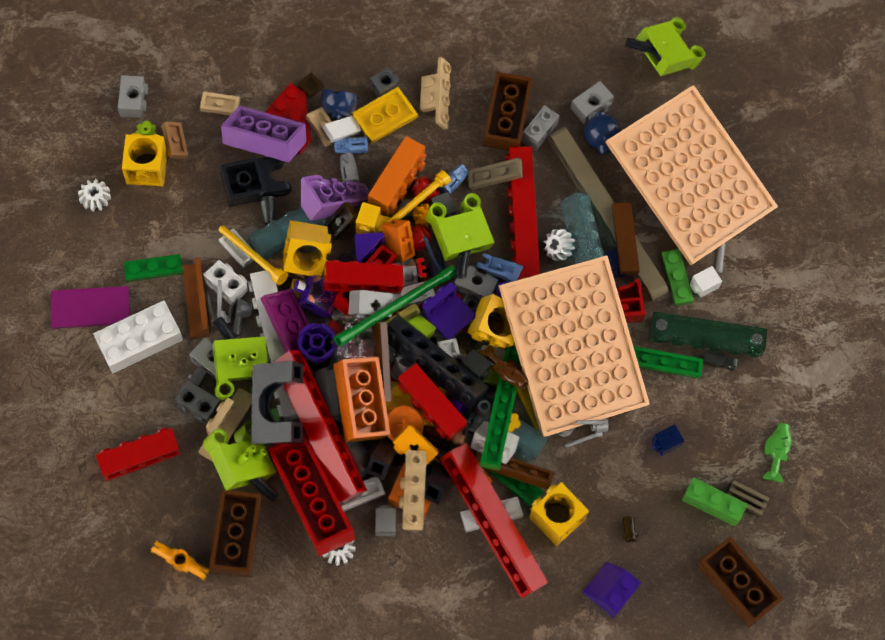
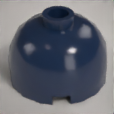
(339, 103)

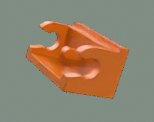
(399, 239)

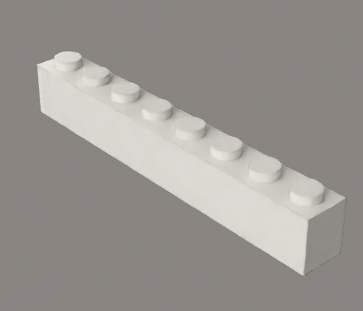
(261, 285)

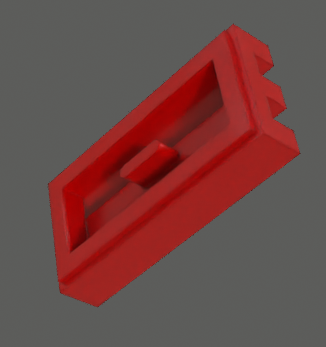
(420, 269)

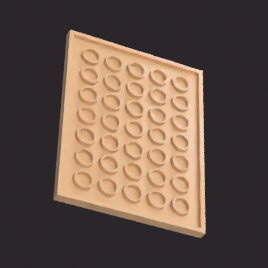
(691, 174)
(574, 345)

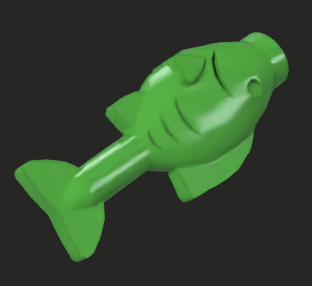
(778, 446)

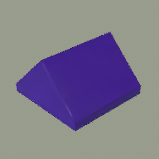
(367, 244)

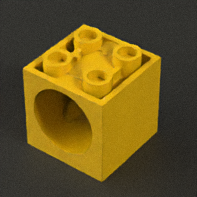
(144, 174)
(304, 234)
(479, 326)
(558, 531)

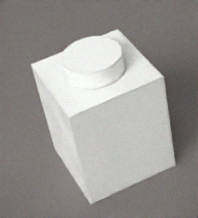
(705, 282)

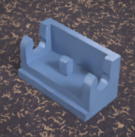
(500, 268)

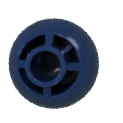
(599, 130)

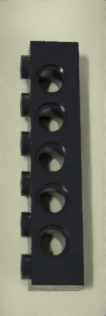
(435, 362)

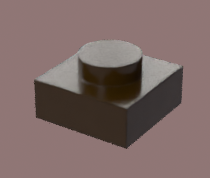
(311, 85)

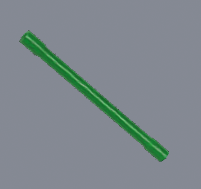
(350, 333)

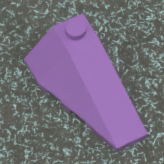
(323, 197)

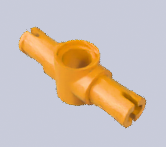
(171, 555)

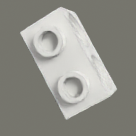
(228, 280)

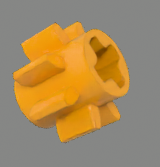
(419, 214)

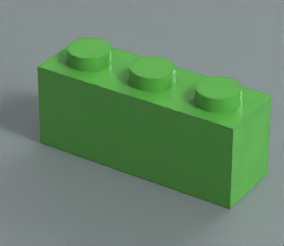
(714, 502)

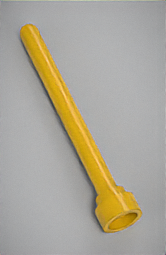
(440, 180)
(277, 274)

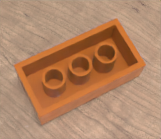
(398, 176)
(361, 399)

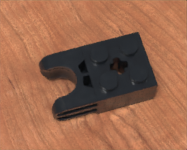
(256, 179)

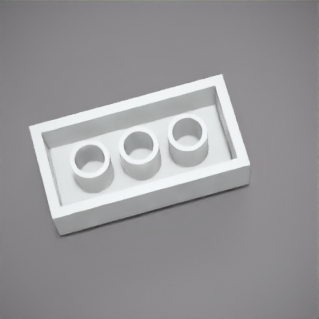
(138, 336)

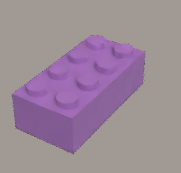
(264, 133)

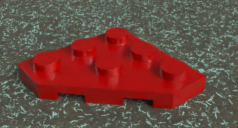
(293, 106)

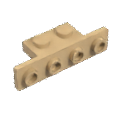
(436, 93)
(229, 416)
(414, 490)

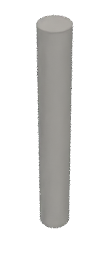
(719, 259)

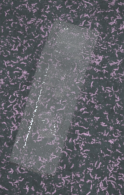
(364, 350)

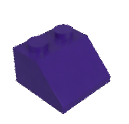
(611, 588)

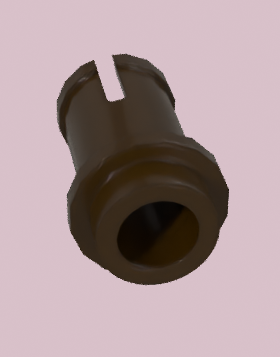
(629, 529)

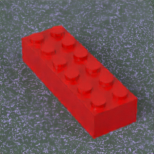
(312, 496)

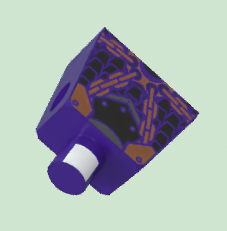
(314, 297)

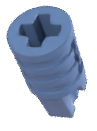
(352, 145)
(457, 176)

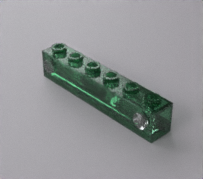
(707, 334)

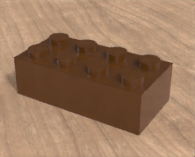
(507, 111)
(236, 533)
(739, 582)

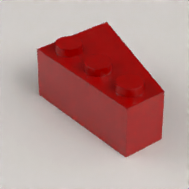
(632, 302)

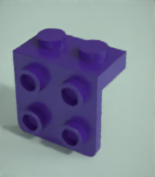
(447, 311)

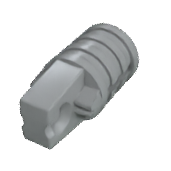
(348, 168)

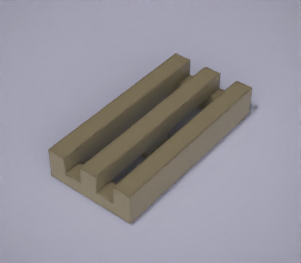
(759, 512)

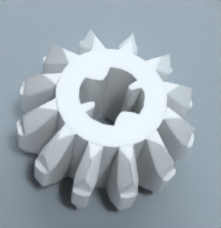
(94, 195)
(559, 244)
(341, 554)

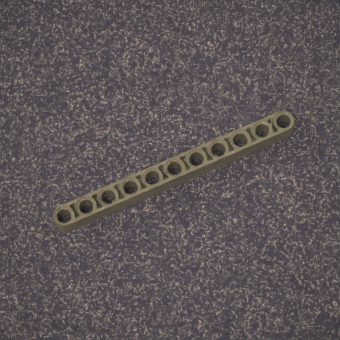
(601, 203)

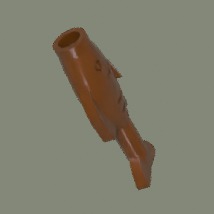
(507, 370)

